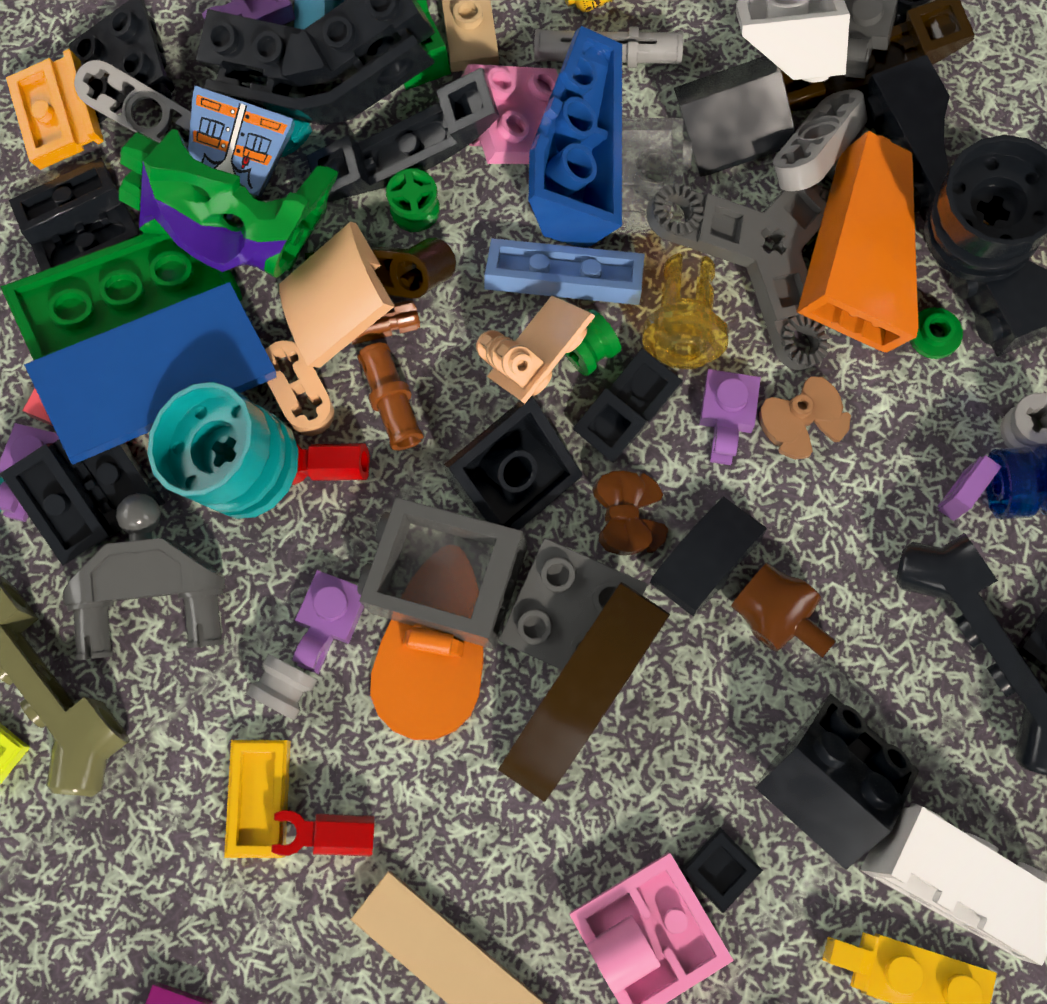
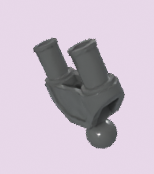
(142, 570)

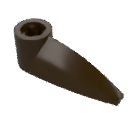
(413, 270)

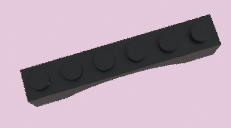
(910, 110)

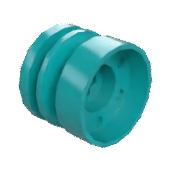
(222, 451)

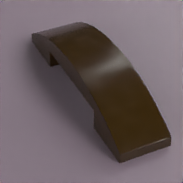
(929, 30)
(583, 691)

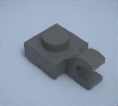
(869, 29)

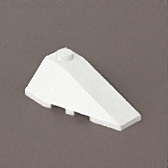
(798, 35)

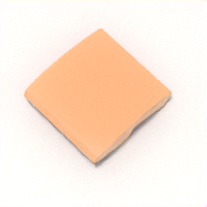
(333, 296)

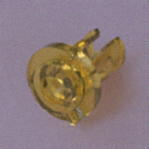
(686, 330)

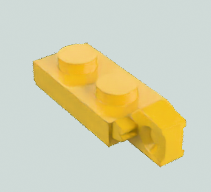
(909, 973)

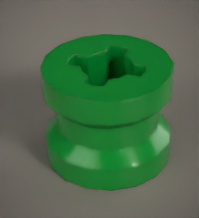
(410, 188)
(598, 343)

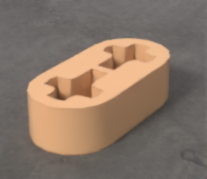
(307, 382)

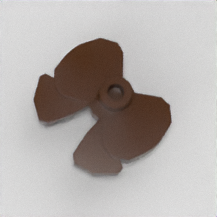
(622, 496)

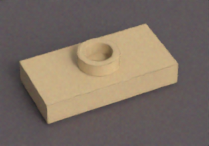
(470, 33)

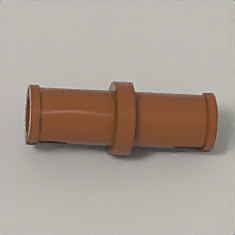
(390, 396)

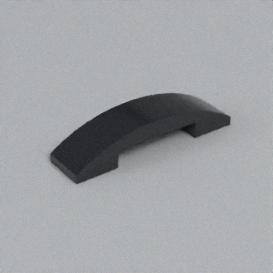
(419, 142)

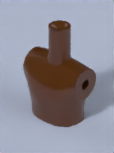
(780, 608)

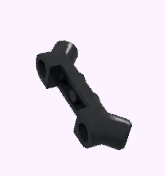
(957, 575)

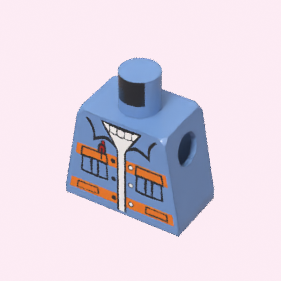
(237, 138)

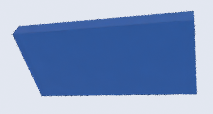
(120, 379)

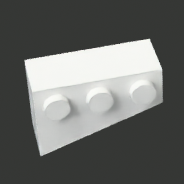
(964, 882)

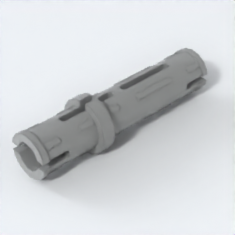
(636, 45)

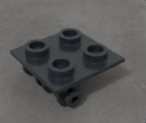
(129, 44)

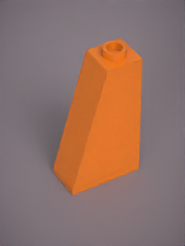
(866, 248)

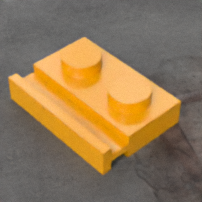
(50, 111)

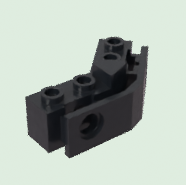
(361, 41)

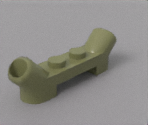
(82, 731)

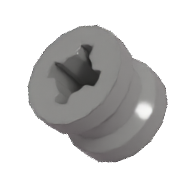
(1020, 423)
(281, 687)

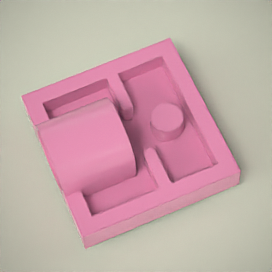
(521, 101)
(651, 935)

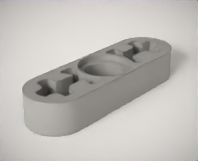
(119, 81)
(820, 140)

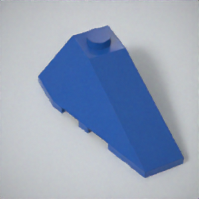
(579, 146)

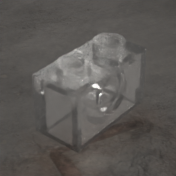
(651, 148)

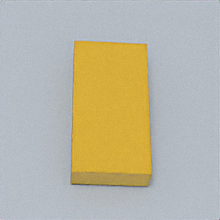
(255, 792)

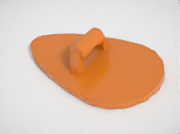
(425, 681)

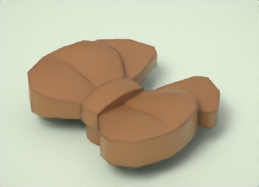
(787, 420)

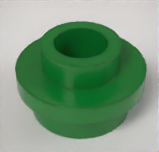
(932, 346)

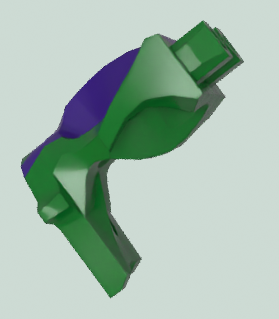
(190, 203)

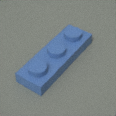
(564, 271)

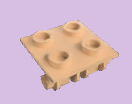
(527, 364)

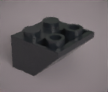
(839, 782)

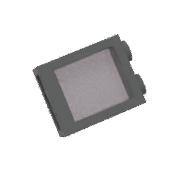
(443, 572)

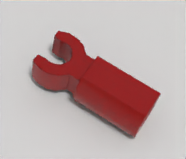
(333, 462)
(328, 834)

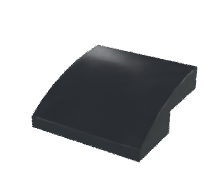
(73, 215)
(76, 502)

